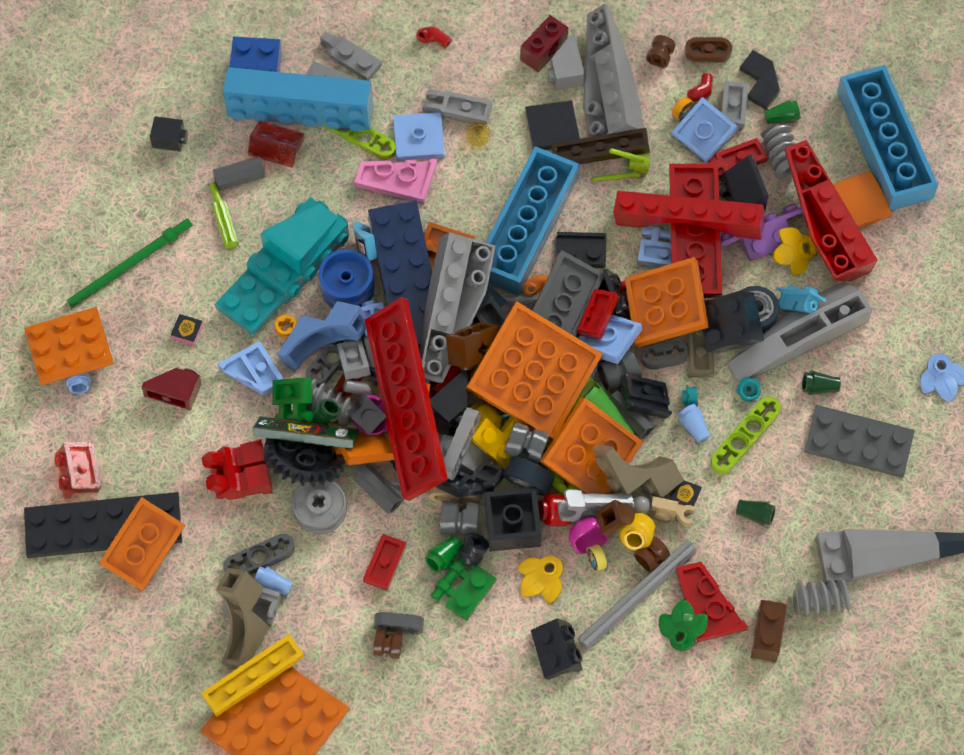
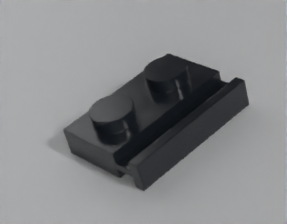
(584, 246)
(645, 396)

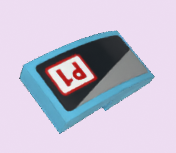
(364, 240)

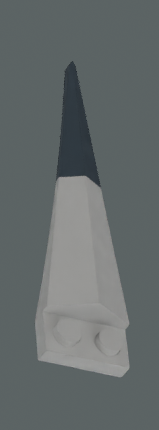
(868, 553)

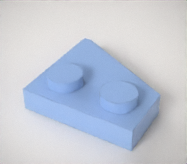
(252, 368)

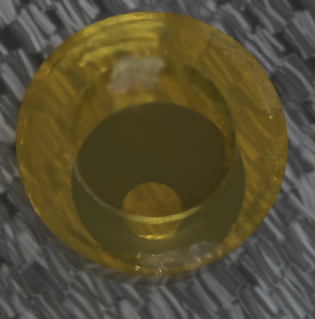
(478, 134)

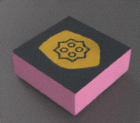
(186, 329)
(686, 493)

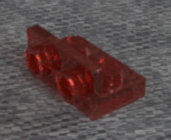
(275, 143)
(77, 468)

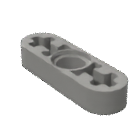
(461, 442)

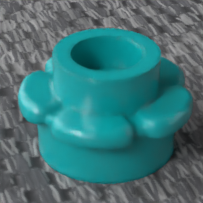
(748, 395)
(689, 396)

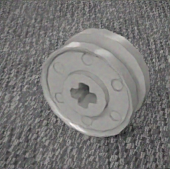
(317, 519)

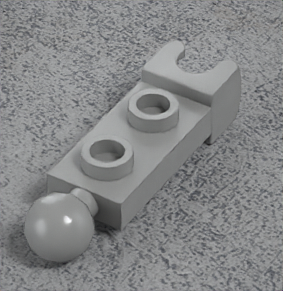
(586, 505)

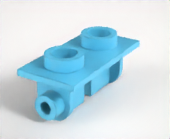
(799, 299)

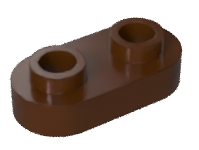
(708, 48)

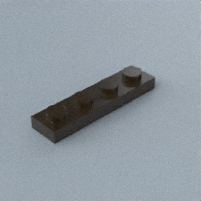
(597, 147)

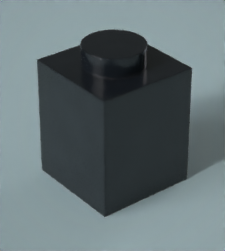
(168, 134)
(366, 413)

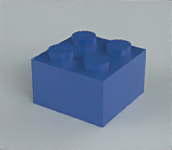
(256, 54)

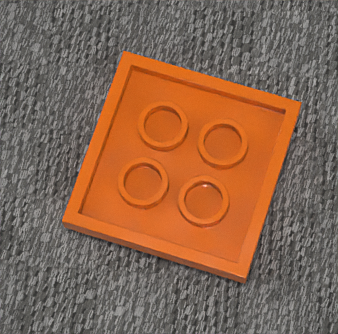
(667, 301)
(68, 346)
(572, 453)

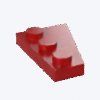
(706, 598)

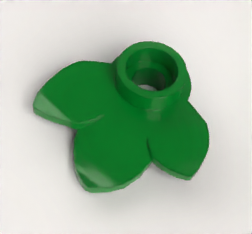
(682, 622)

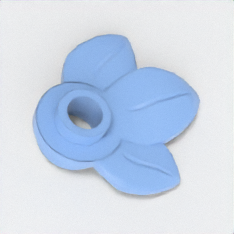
(943, 381)

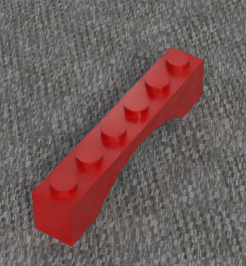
(647, 209)

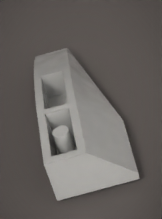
(609, 83)
(453, 297)
(802, 331)

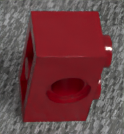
(543, 43)

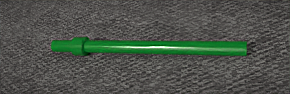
(168, 236)

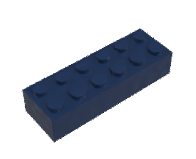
(402, 257)

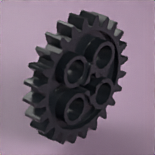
(303, 461)

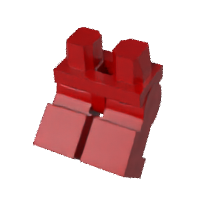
(227, 471)

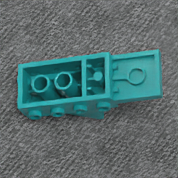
(284, 264)

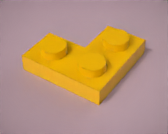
(493, 441)

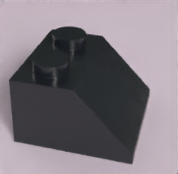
(744, 183)
(450, 405)

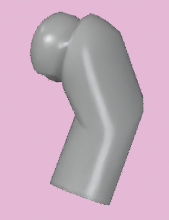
(358, 388)

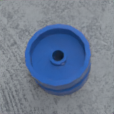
(346, 278)

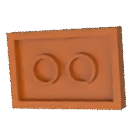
(142, 544)

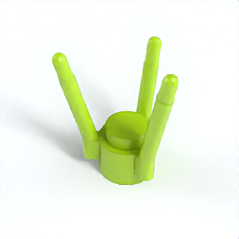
(637, 163)

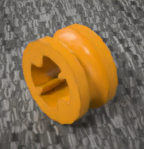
(282, 320)

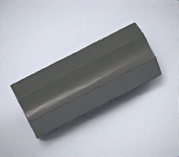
(238, 173)
(638, 422)
(378, 488)

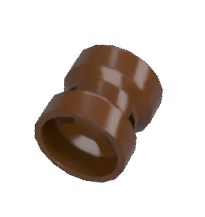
(661, 49)
(651, 555)
(388, 644)

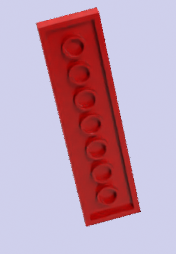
(405, 399)

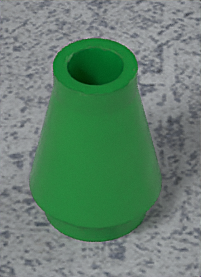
(783, 113)
(442, 554)

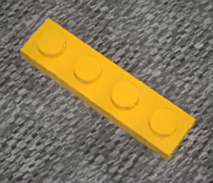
(252, 675)

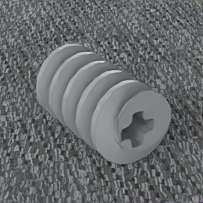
(776, 140)
(319, 395)
(821, 596)

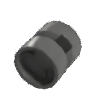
(611, 373)
(526, 442)
(459, 518)

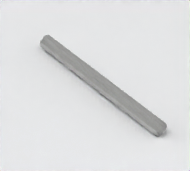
(636, 594)

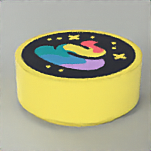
(596, 557)

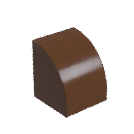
(614, 517)

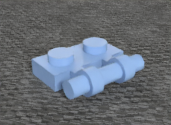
(652, 252)

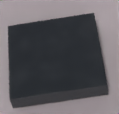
(551, 123)

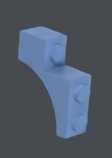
(310, 334)

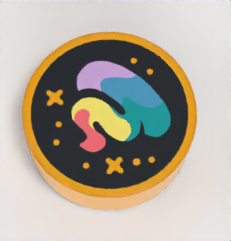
(682, 108)

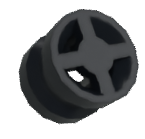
(473, 549)

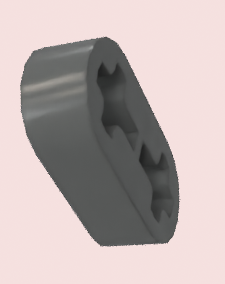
(664, 360)
(398, 623)

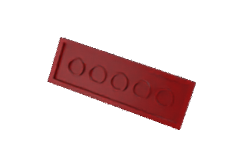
(694, 240)

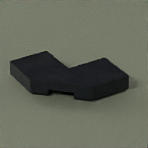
(767, 84)
(484, 479)

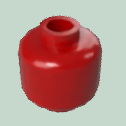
(549, 511)

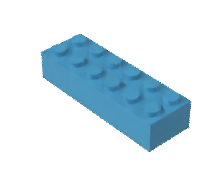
(298, 99)
(887, 137)
(529, 217)

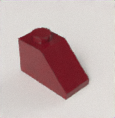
(174, 387)

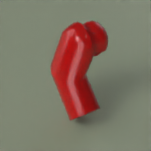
(433, 34)
(703, 90)

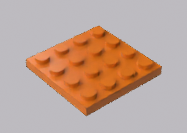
(534, 370)
(278, 719)

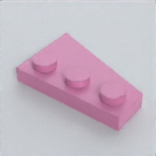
(402, 180)

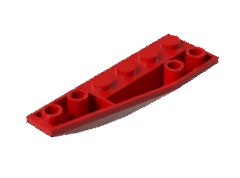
(827, 217)

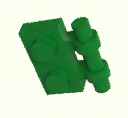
(293, 392)
(469, 593)

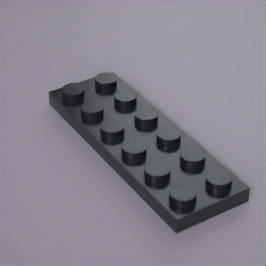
(86, 524)

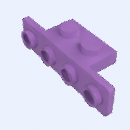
(770, 237)

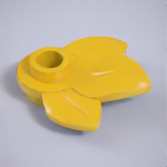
(792, 252)
(540, 581)

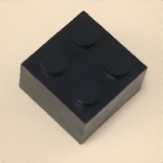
(732, 322)
(512, 519)

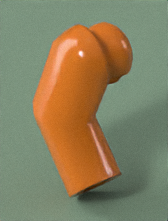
(534, 284)

